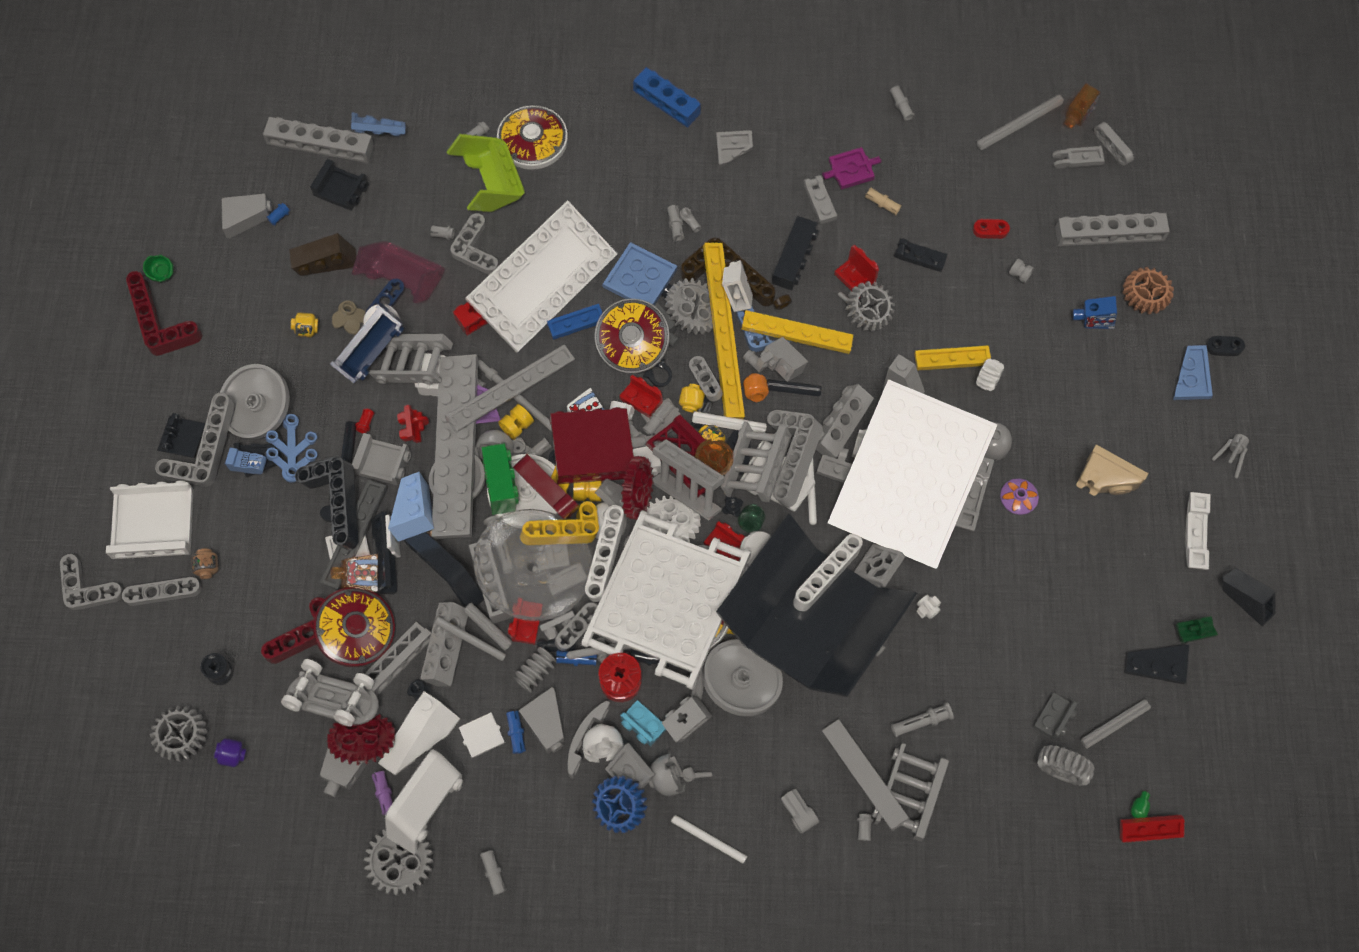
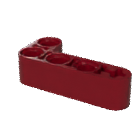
(546, 487)
(297, 634)

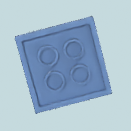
(640, 275)

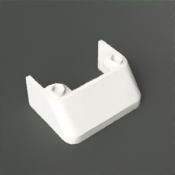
(420, 799)

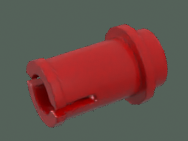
(365, 420)

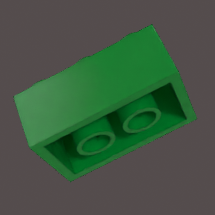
(500, 478)

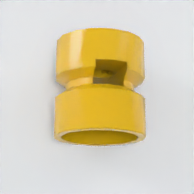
(520, 417)
(586, 490)

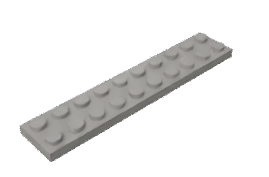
(454, 450)

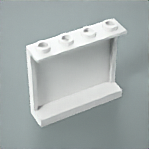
(151, 520)

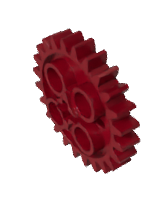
(637, 487)
(361, 741)

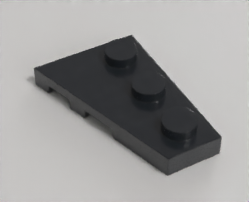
(1161, 663)

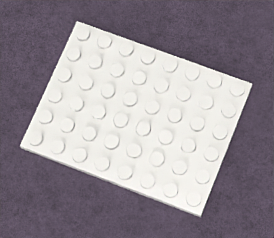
(912, 473)

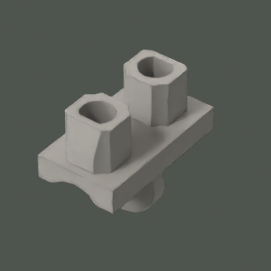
(549, 627)

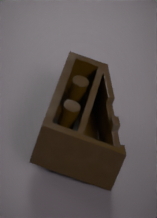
(323, 256)

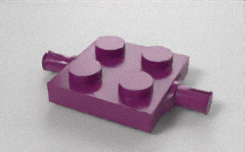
(851, 168)

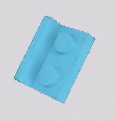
(642, 723)

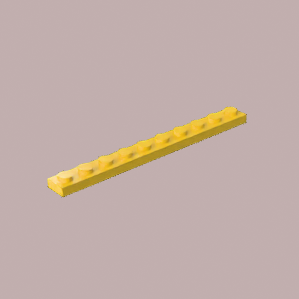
(723, 332)

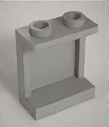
(380, 460)

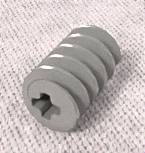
(534, 669)

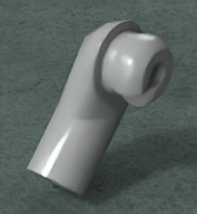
(687, 216)

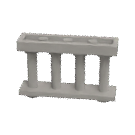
(407, 343)
(696, 471)
(769, 471)
(931, 789)

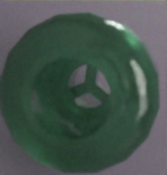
(751, 518)

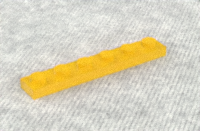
(797, 332)

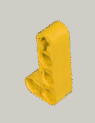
(531, 529)

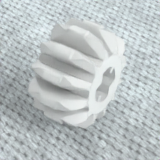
(990, 374)

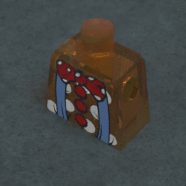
(1082, 106)
(358, 573)

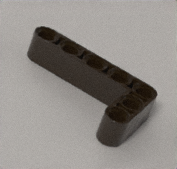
(698, 268)

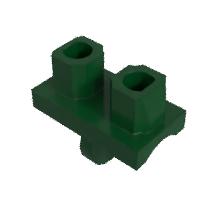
(1196, 629)

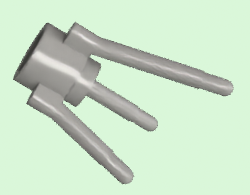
(1237, 446)

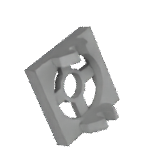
(873, 556)

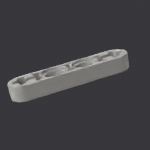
(161, 591)

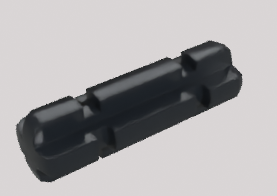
(550, 645)

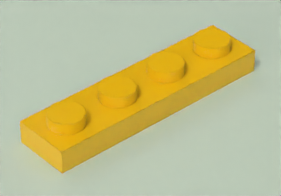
(951, 357)

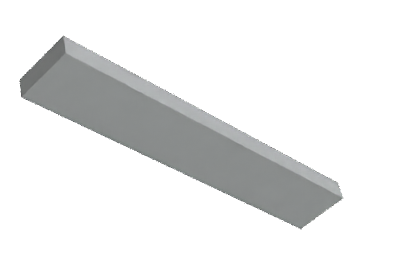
(865, 775)

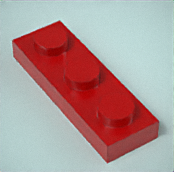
(1152, 828)

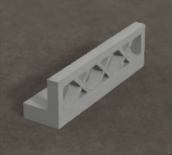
(400, 661)

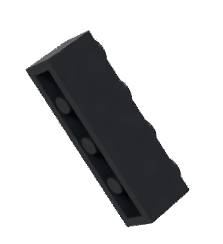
(794, 253)

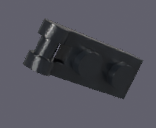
(920, 255)

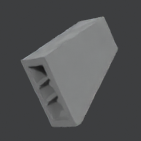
(243, 213)
(904, 373)
(544, 720)

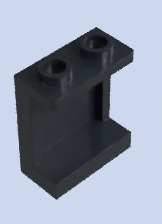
(339, 186)

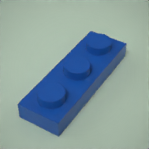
(574, 321)

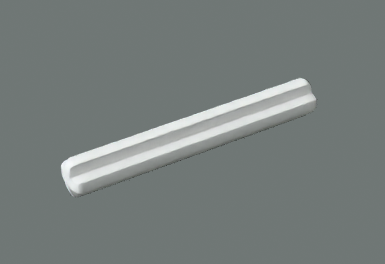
(726, 422)

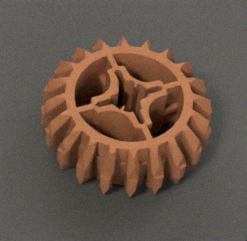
(1153, 285)

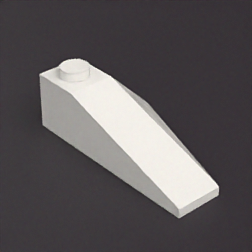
(422, 728)

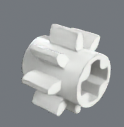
(928, 607)

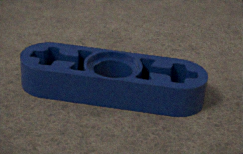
(388, 288)

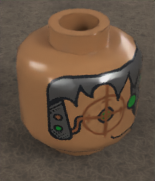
(204, 563)

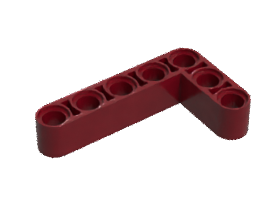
(156, 335)

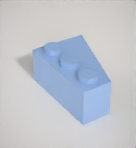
(412, 508)

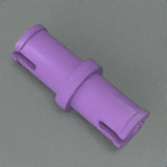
(382, 791)

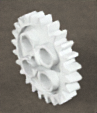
(675, 511)

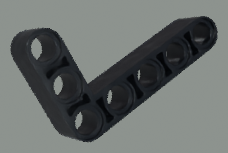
(341, 482)
(447, 568)

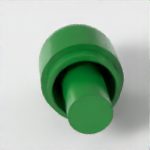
(1141, 806)

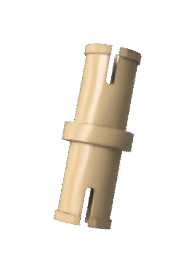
(883, 201)

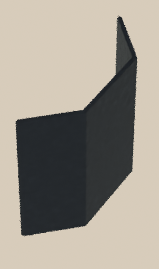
(828, 642)

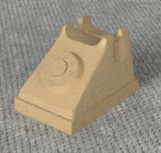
(1110, 474)

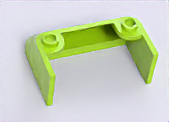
(496, 168)

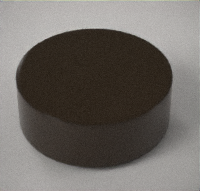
(782, 302)

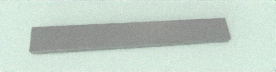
(509, 388)

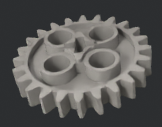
(681, 305)
(407, 878)

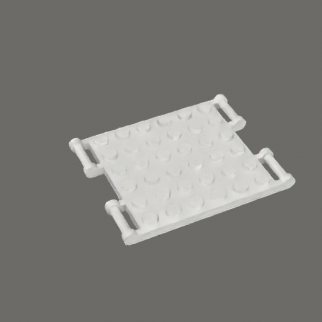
(666, 598)

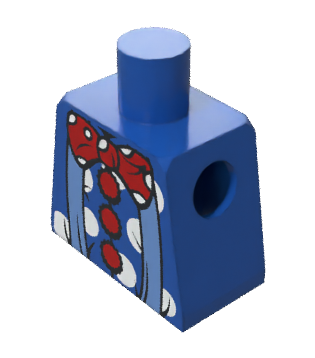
(1098, 313)

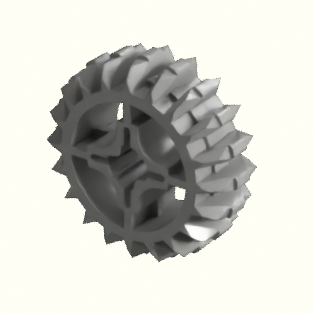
(866, 292)
(172, 738)
(1065, 765)

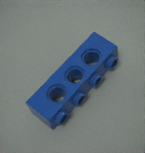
(667, 97)

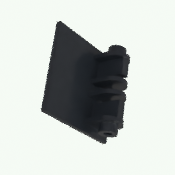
(181, 436)

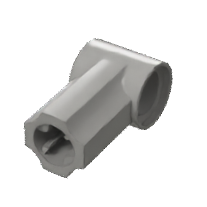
(802, 816)

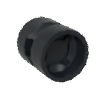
(217, 669)

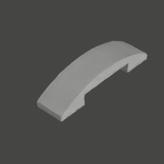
(970, 510)
(596, 715)

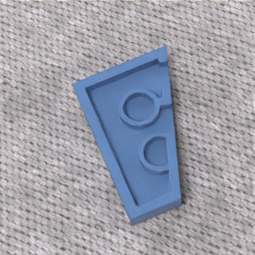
(369, 123)
(1194, 376)

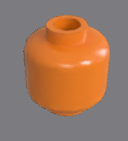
(756, 387)

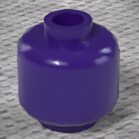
(229, 752)

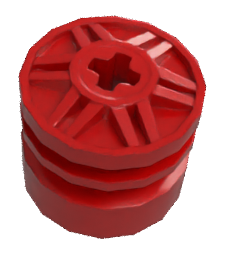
(619, 688)

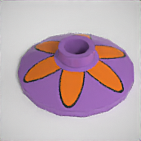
(1016, 503)

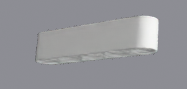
(605, 544)
(825, 580)

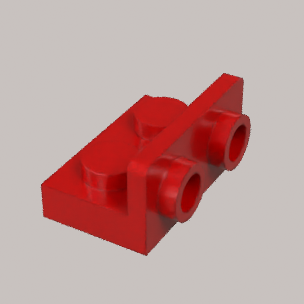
(642, 396)
(727, 536)
(524, 631)

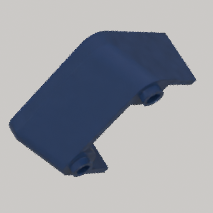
(368, 344)

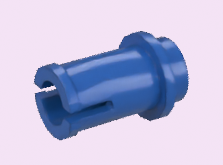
(278, 213)

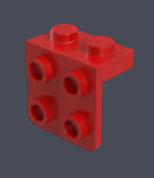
(857, 269)

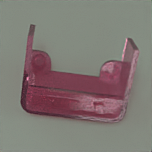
(394, 262)

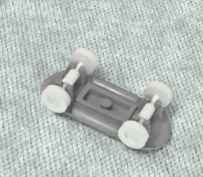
(332, 697)

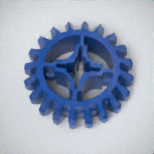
(607, 800)

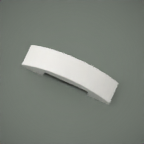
(1196, 531)

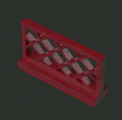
(685, 435)

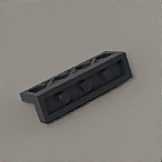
(386, 560)

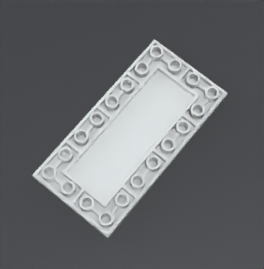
(541, 276)

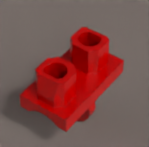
(414, 424)

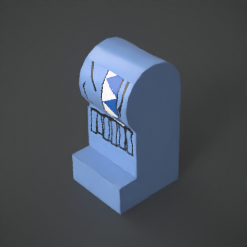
(245, 462)

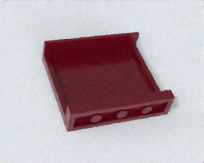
(591, 445)

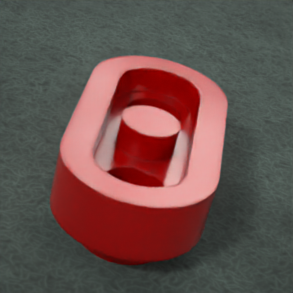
(992, 230)

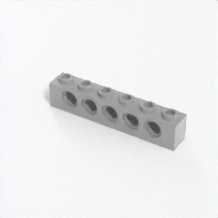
(289, 135)
(1156, 230)

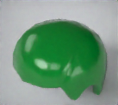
(158, 268)

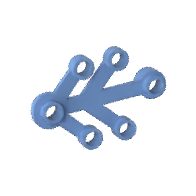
(290, 450)

